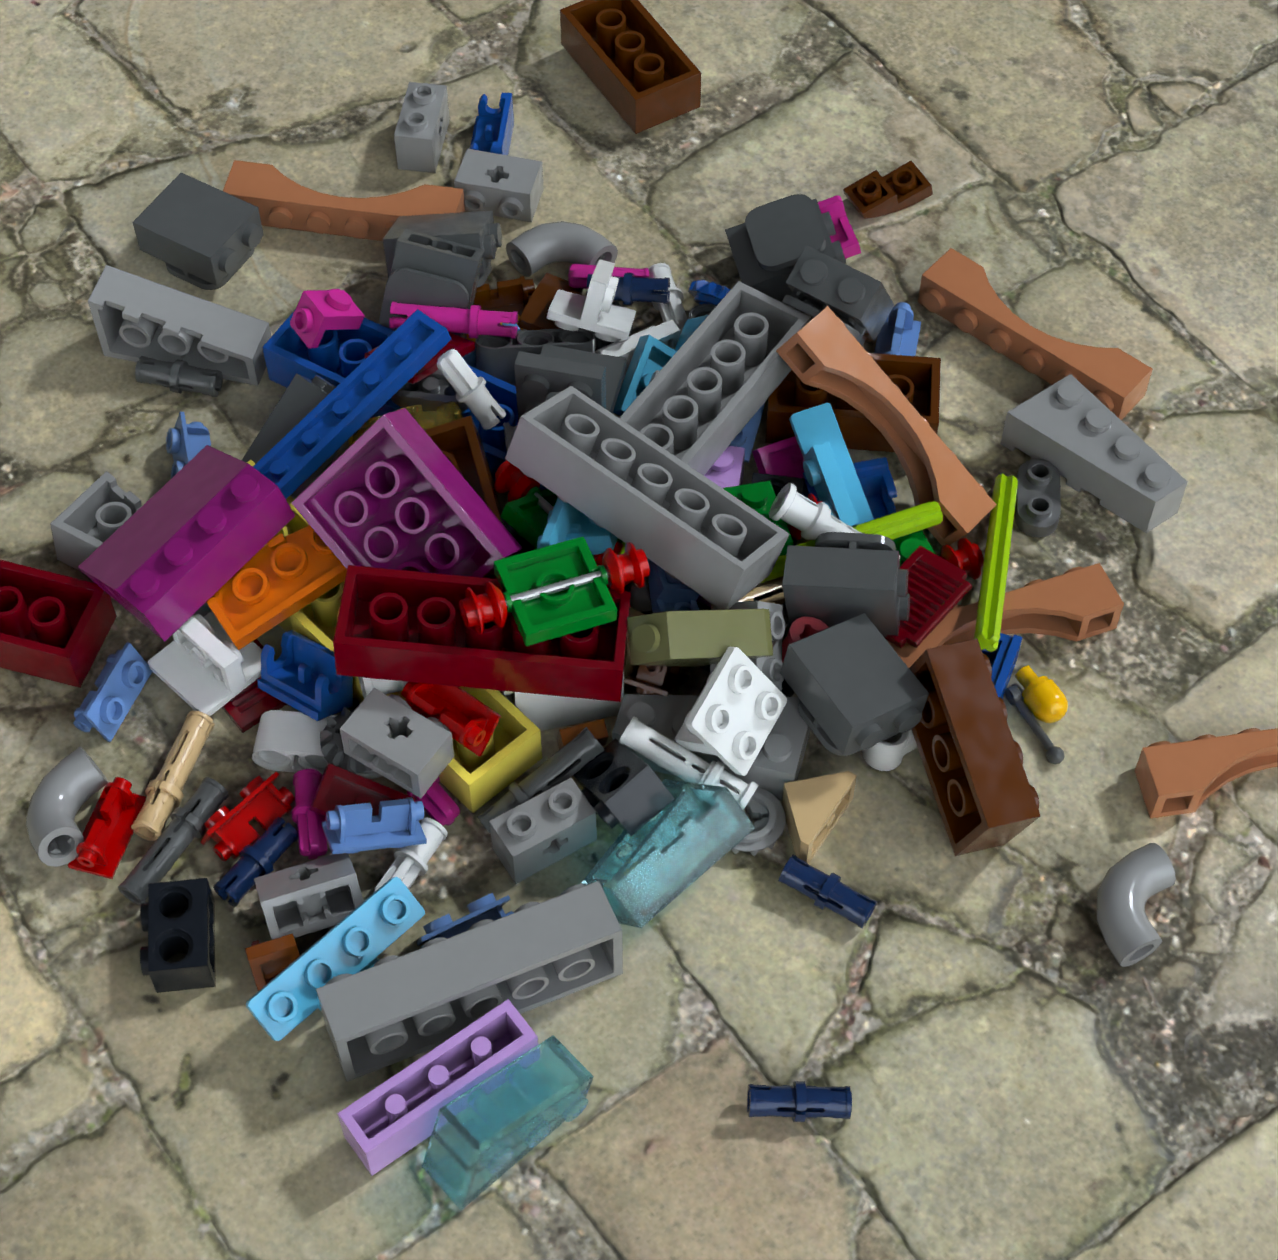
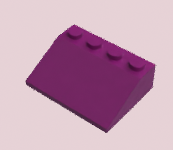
(403, 506)
(188, 540)

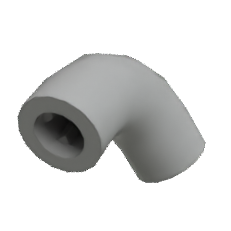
(558, 243)
(55, 804)
(1123, 901)

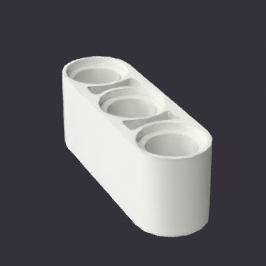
(292, 743)

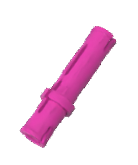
(460, 320)

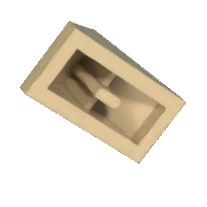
(814, 808)

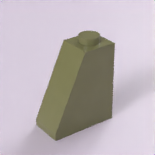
(698, 636)

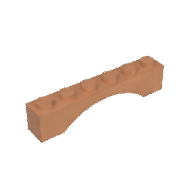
(295, 207)
(962, 295)
(833, 360)
(1064, 606)
(1184, 774)

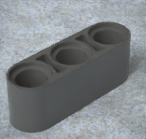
(498, 354)

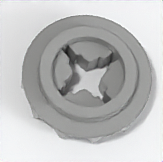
(771, 823)

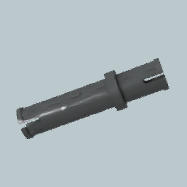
(551, 773)
(185, 826)

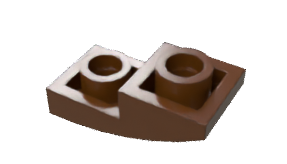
(884, 195)
(536, 310)

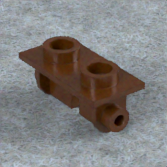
(508, 297)
(656, 679)

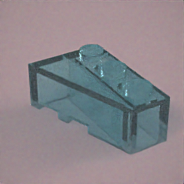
(669, 851)
(504, 1119)

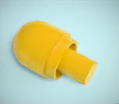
(1042, 696)

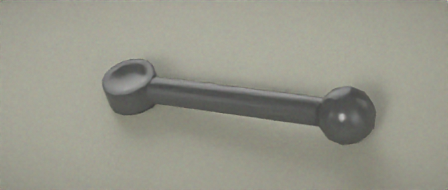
(1054, 754)

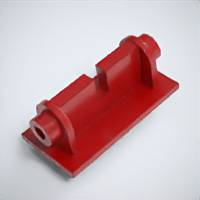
(463, 714)
(232, 828)
(108, 830)

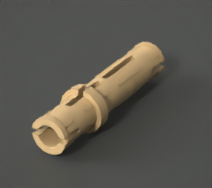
(166, 790)

